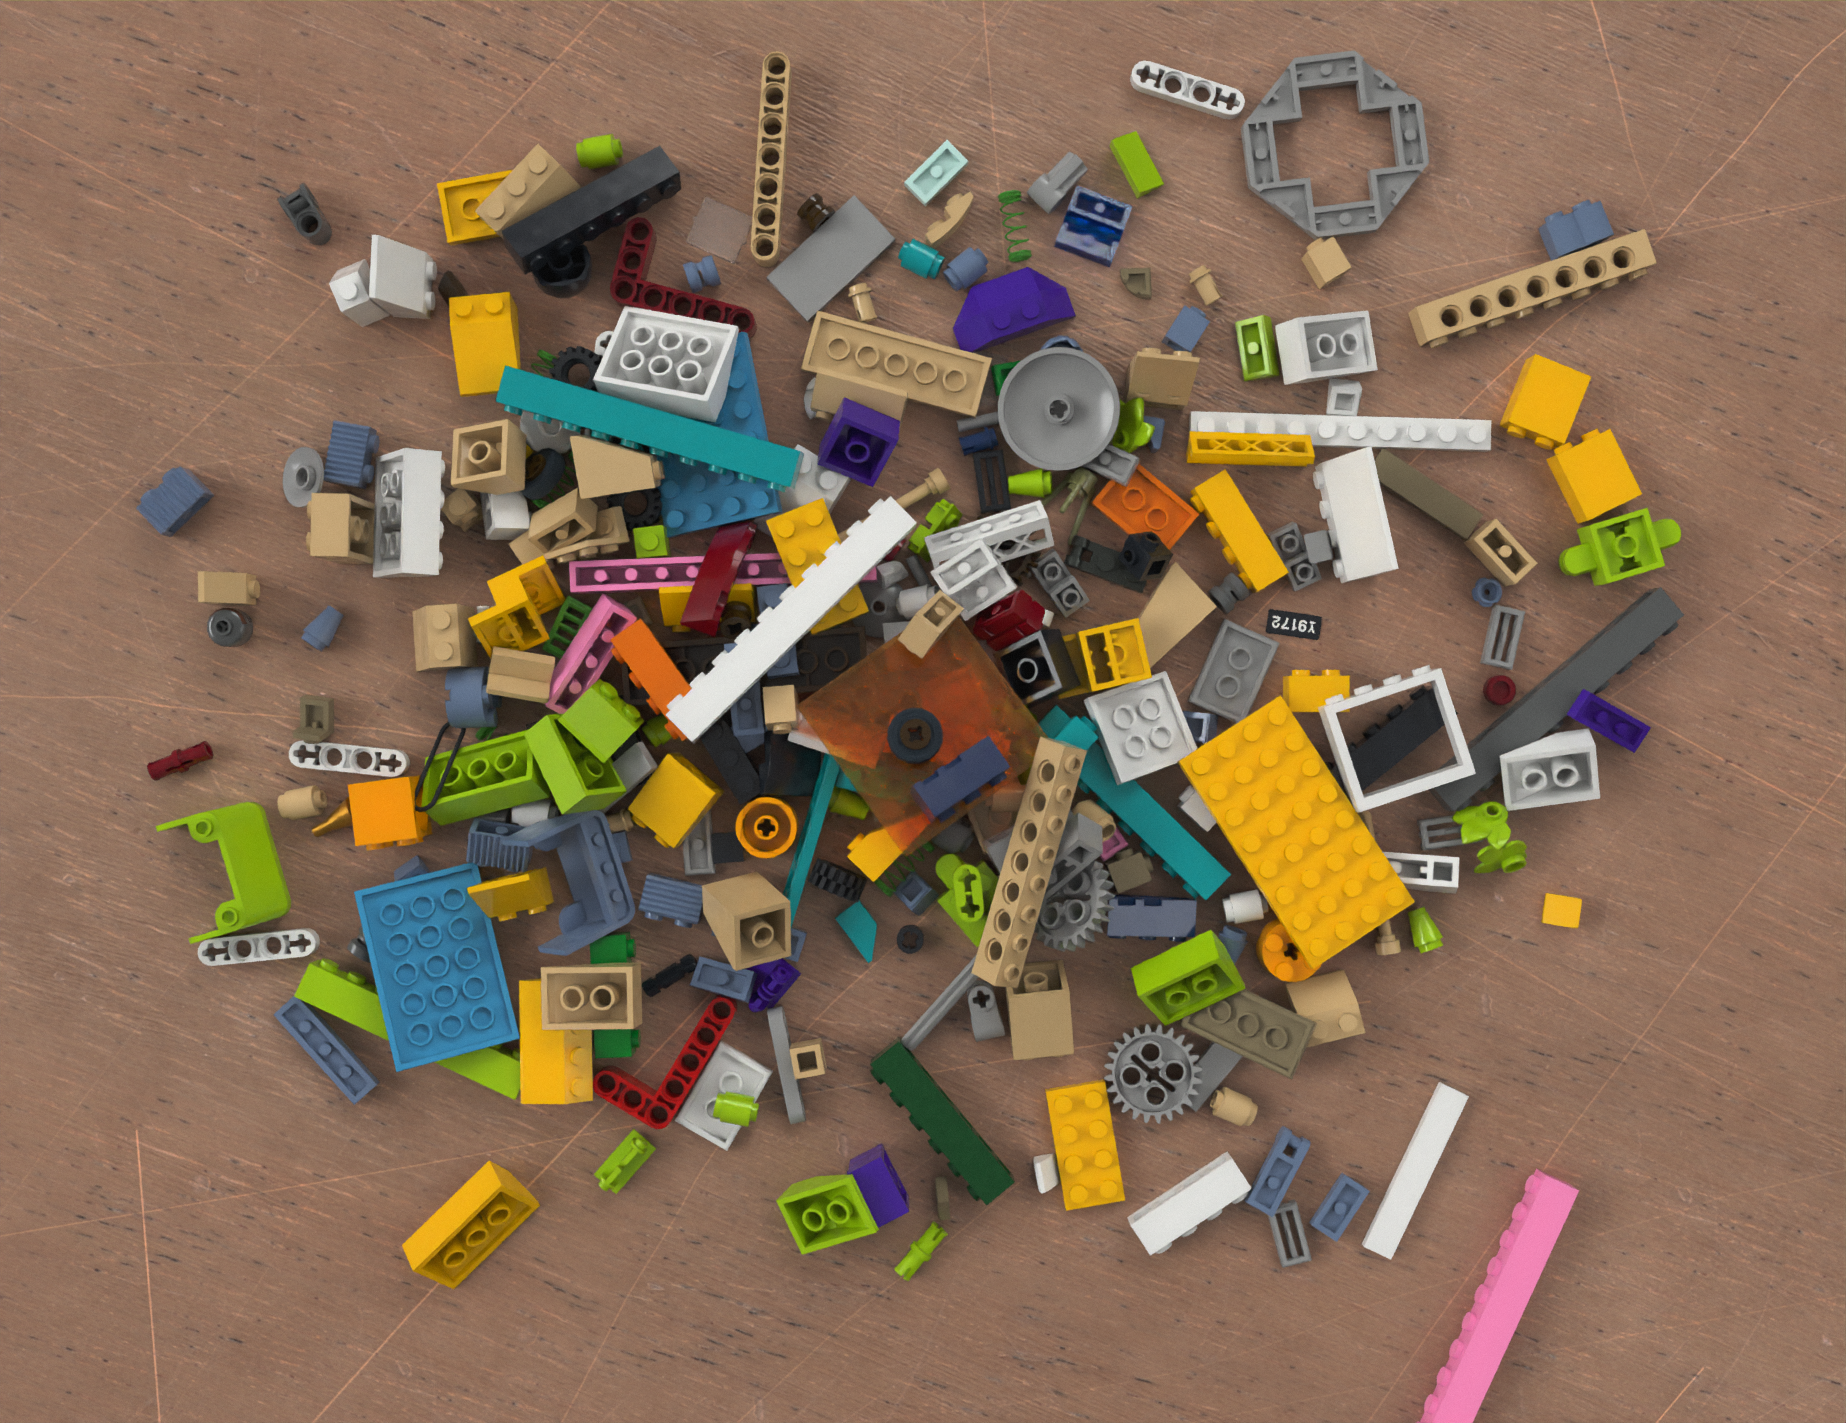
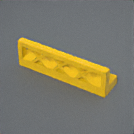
(1249, 449)

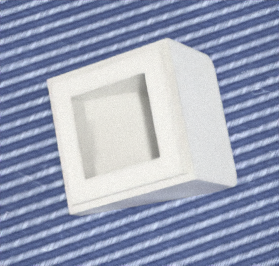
(1343, 397)
(1046, 1172)

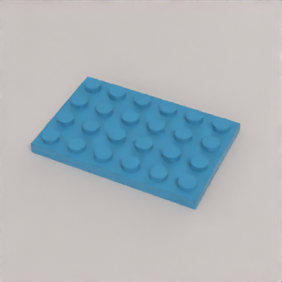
(705, 499)
(435, 967)

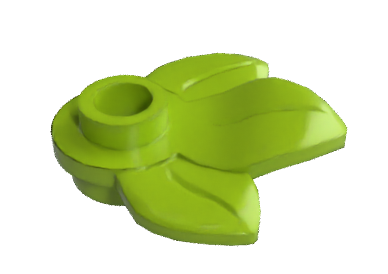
(1131, 428)
(1479, 824)
(1509, 858)

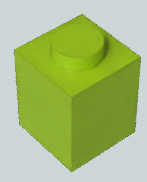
(651, 542)

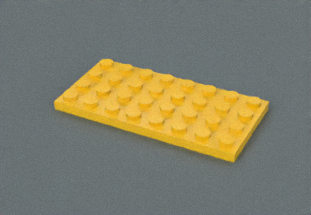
(1296, 832)

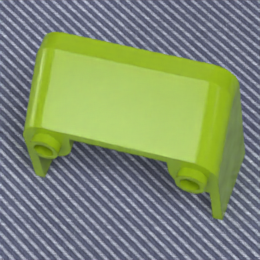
(249, 862)

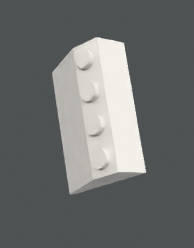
(668, 363)
(408, 513)
(1355, 516)

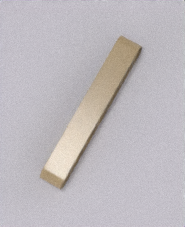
(766, 146)

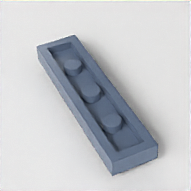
(327, 1049)

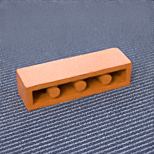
(651, 669)

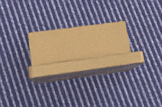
(520, 675)

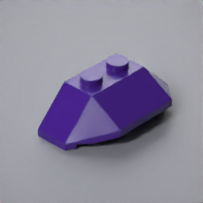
(1010, 309)

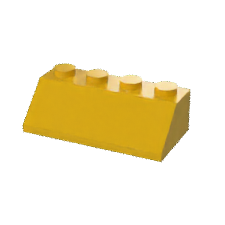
(552, 1062)
(469, 1226)

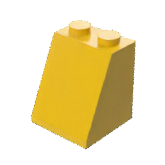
(674, 800)

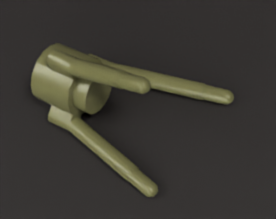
(1080, 484)

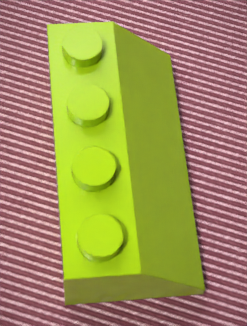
(484, 779)

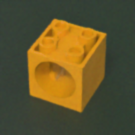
(386, 813)

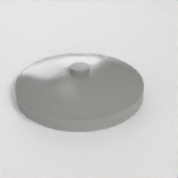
(1058, 408)

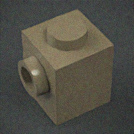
(1129, 869)

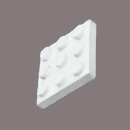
(1140, 727)

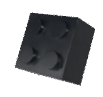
(1038, 667)

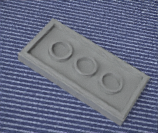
(831, 259)

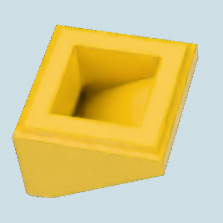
(1561, 910)

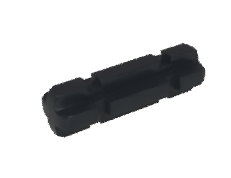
(669, 975)

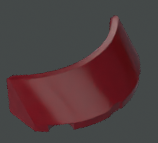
(718, 576)

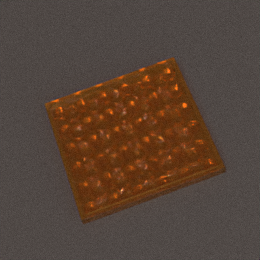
(952, 683)

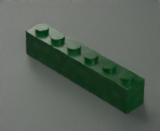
(942, 1121)

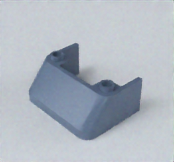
(592, 873)

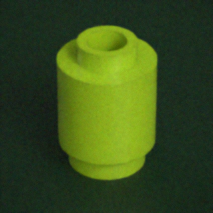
(599, 151)
(735, 1108)

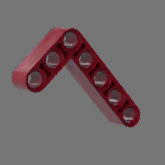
(671, 297)

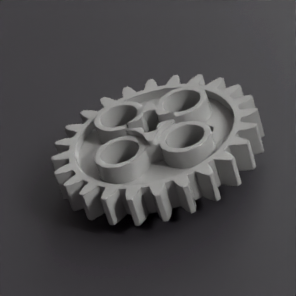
(1076, 920)
(1135, 1094)

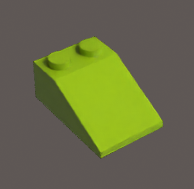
(826, 1212)

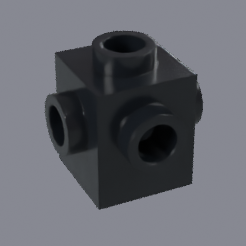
(1145, 556)

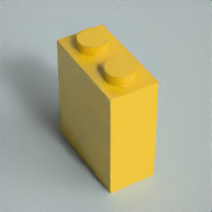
(1544, 402)
(1593, 475)

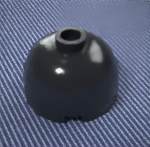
(566, 274)

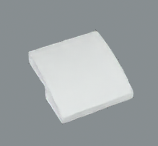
(974, 579)

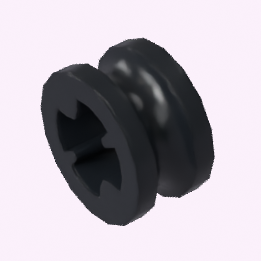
(901, 937)

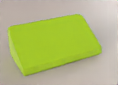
(1136, 164)
(1257, 348)

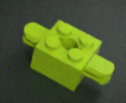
(1620, 547)
(945, 868)

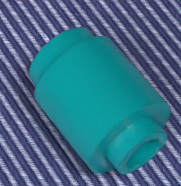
(921, 259)

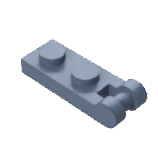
(1277, 1172)

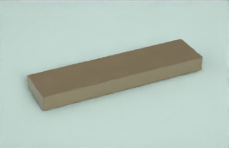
(1426, 495)

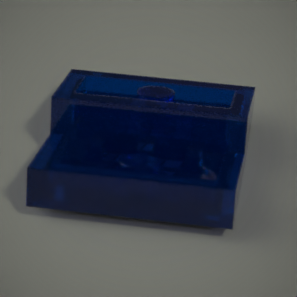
(1093, 226)

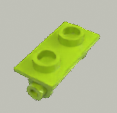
(941, 517)
(624, 1162)

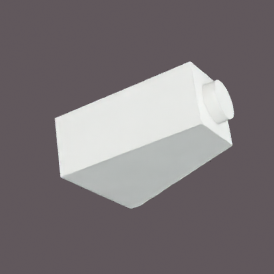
(351, 293)

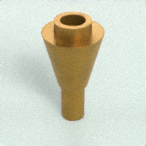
(338, 819)

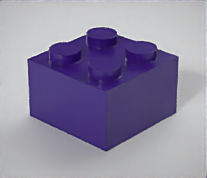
(858, 442)
(879, 1185)

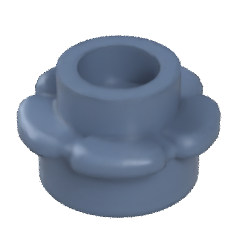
(1494, 595)

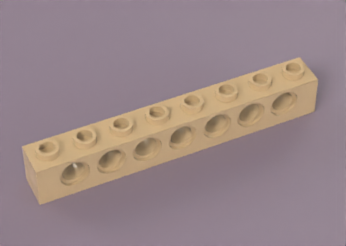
(1631, 249)
(1028, 862)

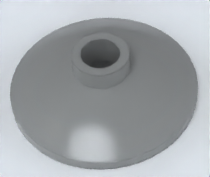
(302, 476)
(873, 621)

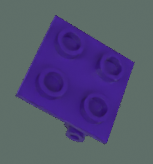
(771, 983)

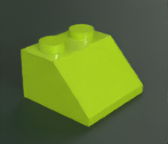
(601, 720)

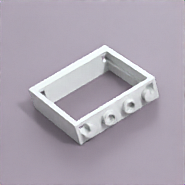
(1412, 786)

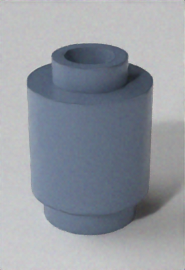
(965, 269)

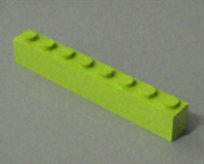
(359, 1004)

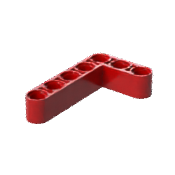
(679, 1071)

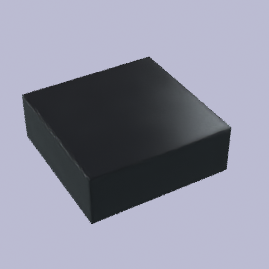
(727, 848)

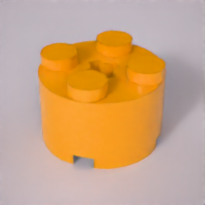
(754, 838)
(1271, 954)

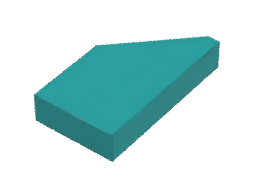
(860, 928)

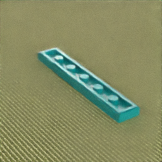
(810, 832)

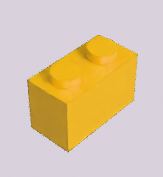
(1309, 692)

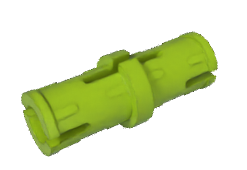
(920, 1251)

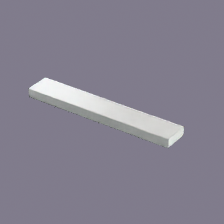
(1415, 1170)

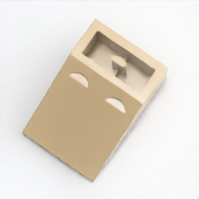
(1161, 378)

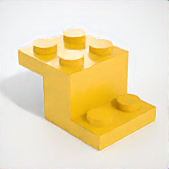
(520, 600)
(1107, 656)

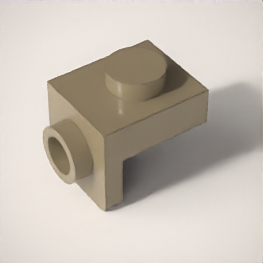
(315, 719)

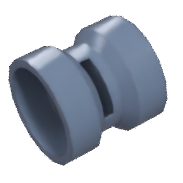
(708, 271)

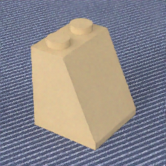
(613, 468)
(444, 637)
(748, 919)
(1040, 1012)

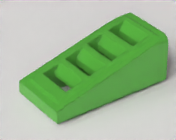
(564, 614)

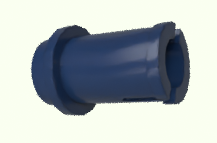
(978, 441)

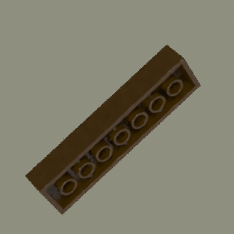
(819, 660)

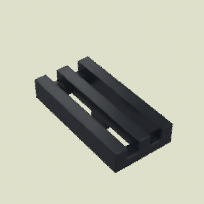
(995, 507)

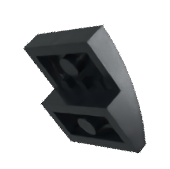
(788, 767)

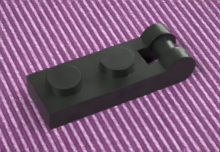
(1102, 564)

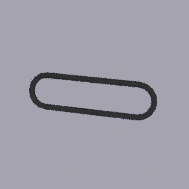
(446, 772)

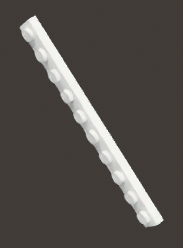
(1355, 430)

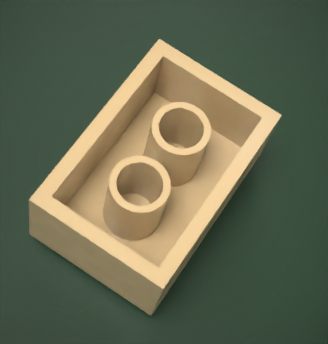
(341, 528)

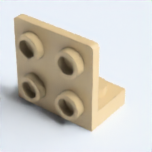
(608, 535)

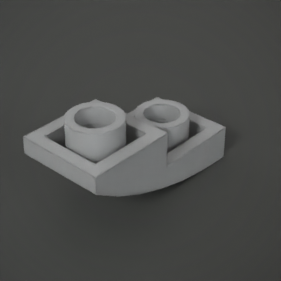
(1293, 553)
(1059, 583)

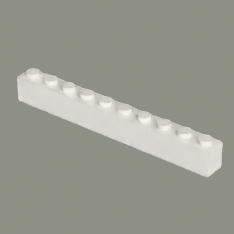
(792, 619)

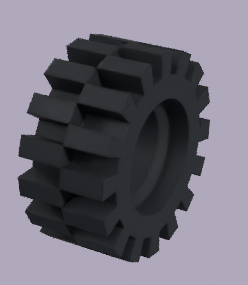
(572, 357)
(648, 516)
(837, 880)

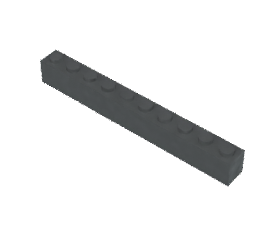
(1552, 698)

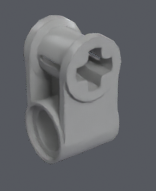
(984, 1015)

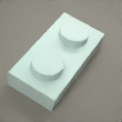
(936, 173)

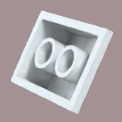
(401, 279)
(1325, 347)
(812, 484)
(1551, 771)

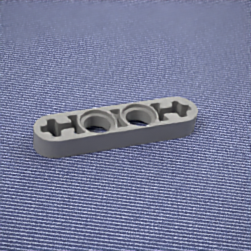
(782, 1044)

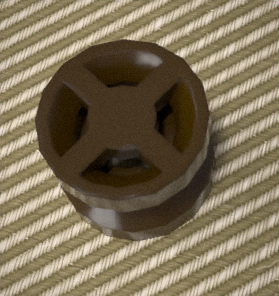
(815, 211)
(735, 619)

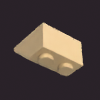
(489, 458)
(1329, 1003)

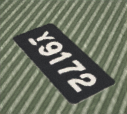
(1293, 624)

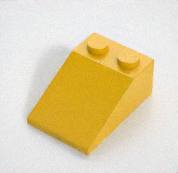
(484, 340)
(873, 852)
(513, 893)

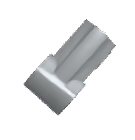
(1051, 188)

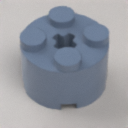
(468, 701)

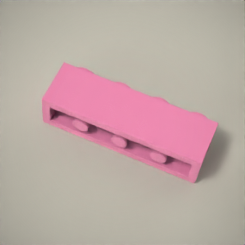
(588, 653)

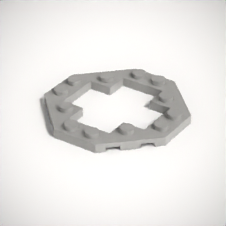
(1374, 94)

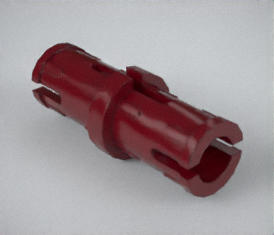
(180, 760)

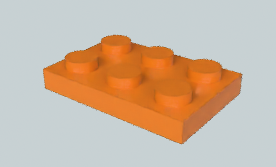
(1145, 507)

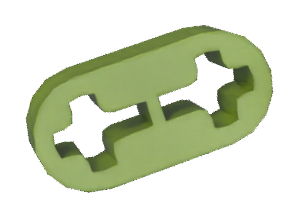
(976, 892)

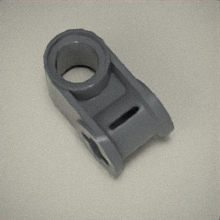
(303, 212)

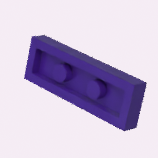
(1608, 720)

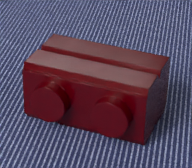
(1009, 620)

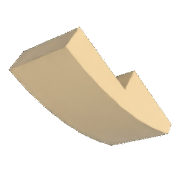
(955, 213)

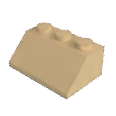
(526, 190)
(833, 386)

